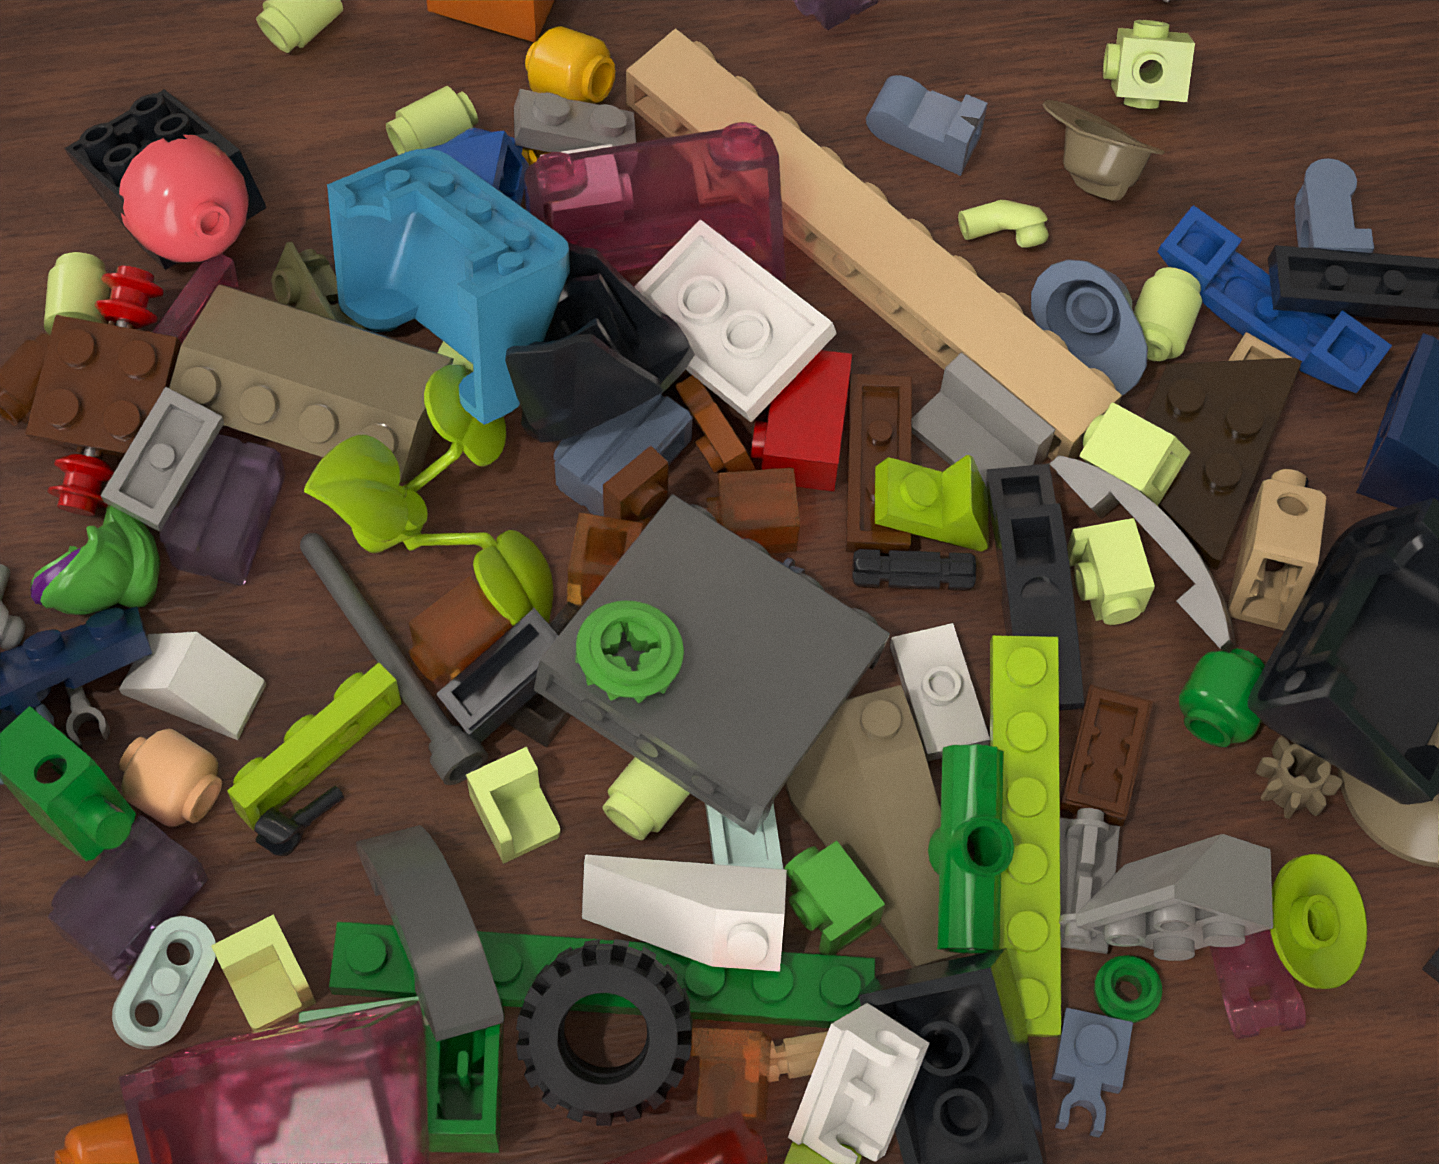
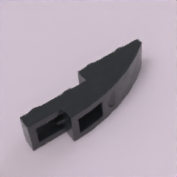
(1036, 567)

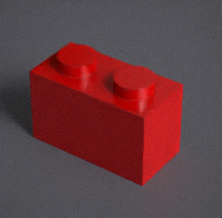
(807, 423)

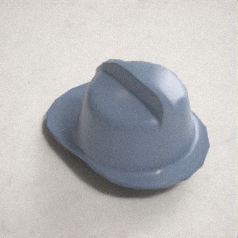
(1093, 318)

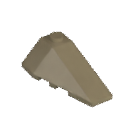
(877, 798)

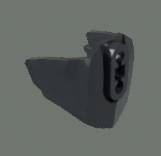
(599, 355)

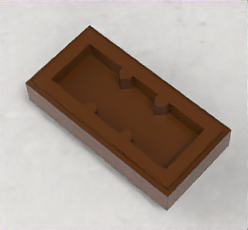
(1106, 753)

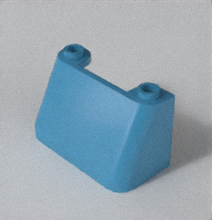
(453, 254)

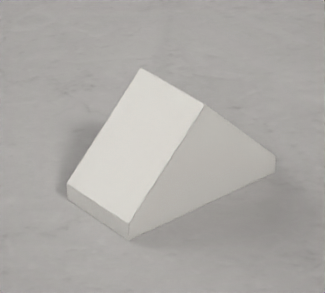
(195, 682)

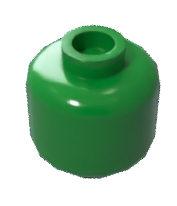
(1218, 696)

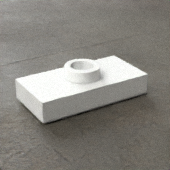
(938, 689)

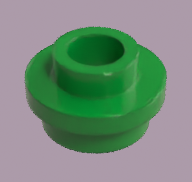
(1138, 973)

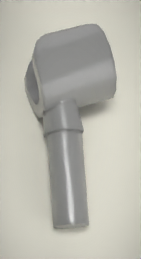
(81, 713)

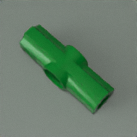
(973, 811)

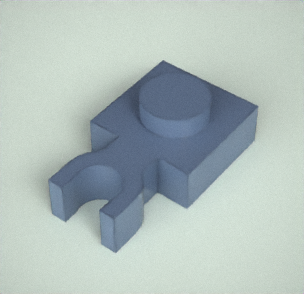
(1092, 1059)

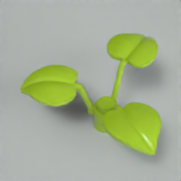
(363, 488)

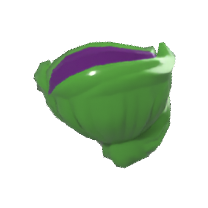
(112, 568)

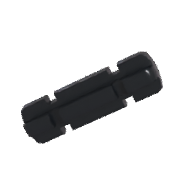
(914, 569)

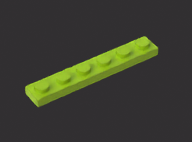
(1027, 730)

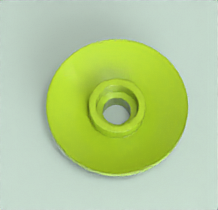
(1318, 921)

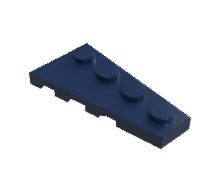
(71, 656)

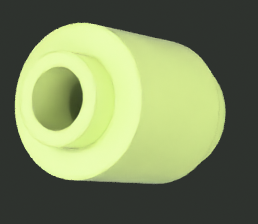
(296, 21)
(431, 120)
(74, 288)
(1168, 312)
(642, 800)

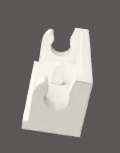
(858, 1086)

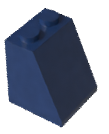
(1406, 447)

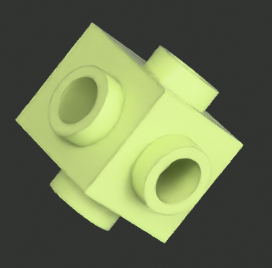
(1166, 76)

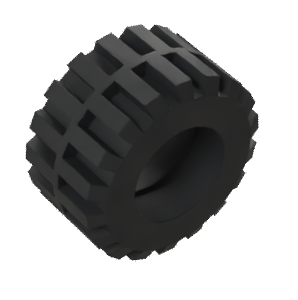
(591, 1088)

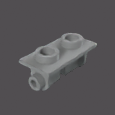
(1086, 865)

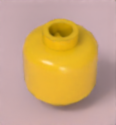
(570, 66)

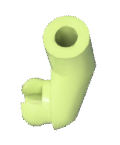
(1005, 215)

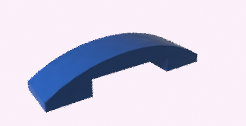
(1240, 294)

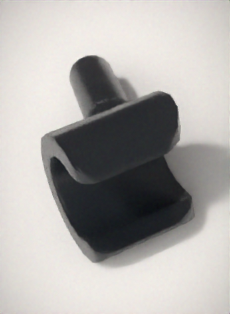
(282, 834)

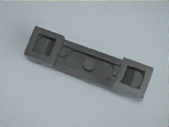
(434, 930)

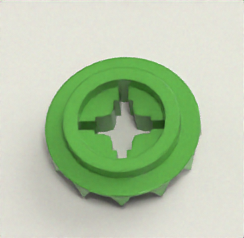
(647, 631)

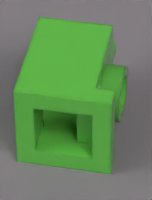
(832, 896)

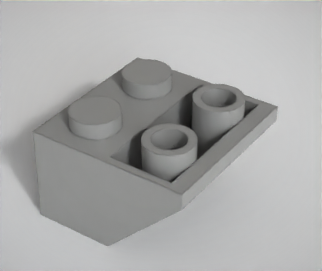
(1185, 899)

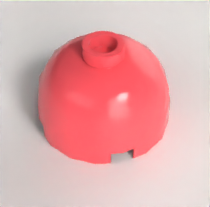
(184, 199)

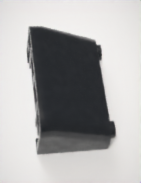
(1363, 657)

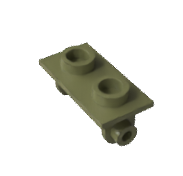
(308, 284)

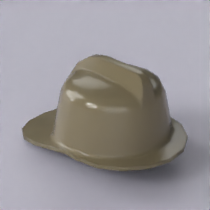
(1099, 153)

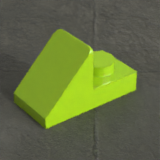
(934, 503)

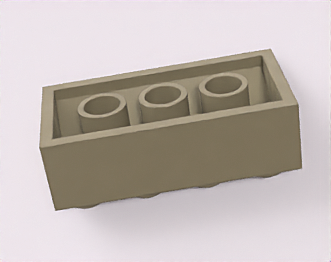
(306, 378)

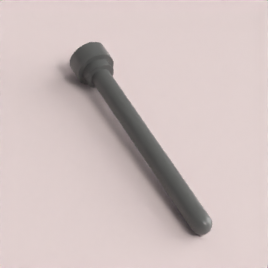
(451, 748)

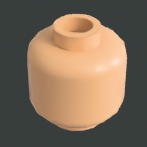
(170, 778)

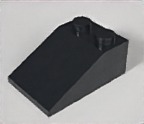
(977, 1077)

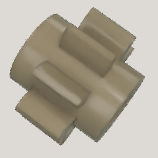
(1298, 792)

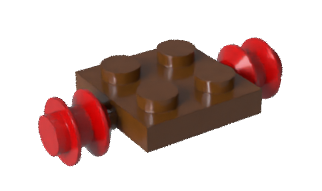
(101, 386)

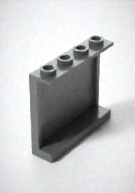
(758, 668)

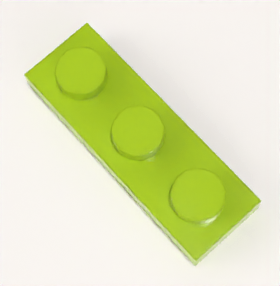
(314, 744)

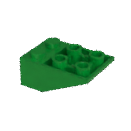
(461, 1083)

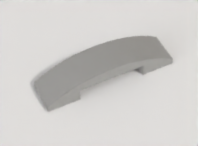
(1104, 492)

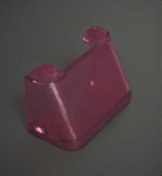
(648, 194)
(290, 1094)

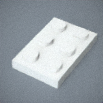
(739, 319)

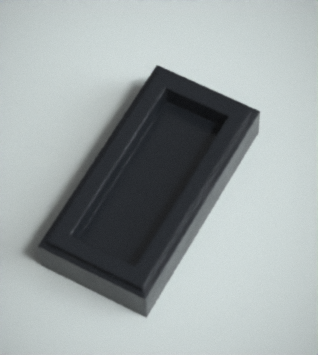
(499, 678)

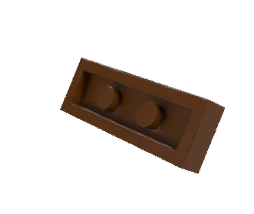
(876, 430)

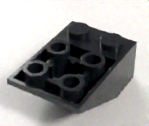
(109, 148)

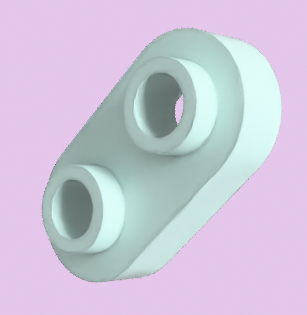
(164, 984)

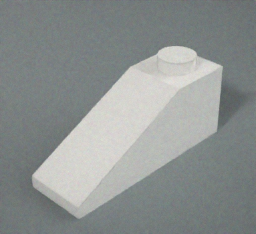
(692, 909)

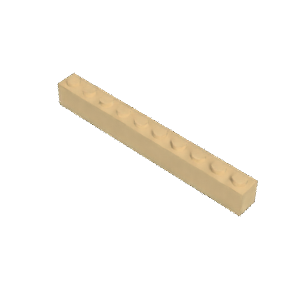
(875, 248)

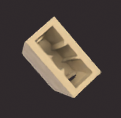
(1284, 528)

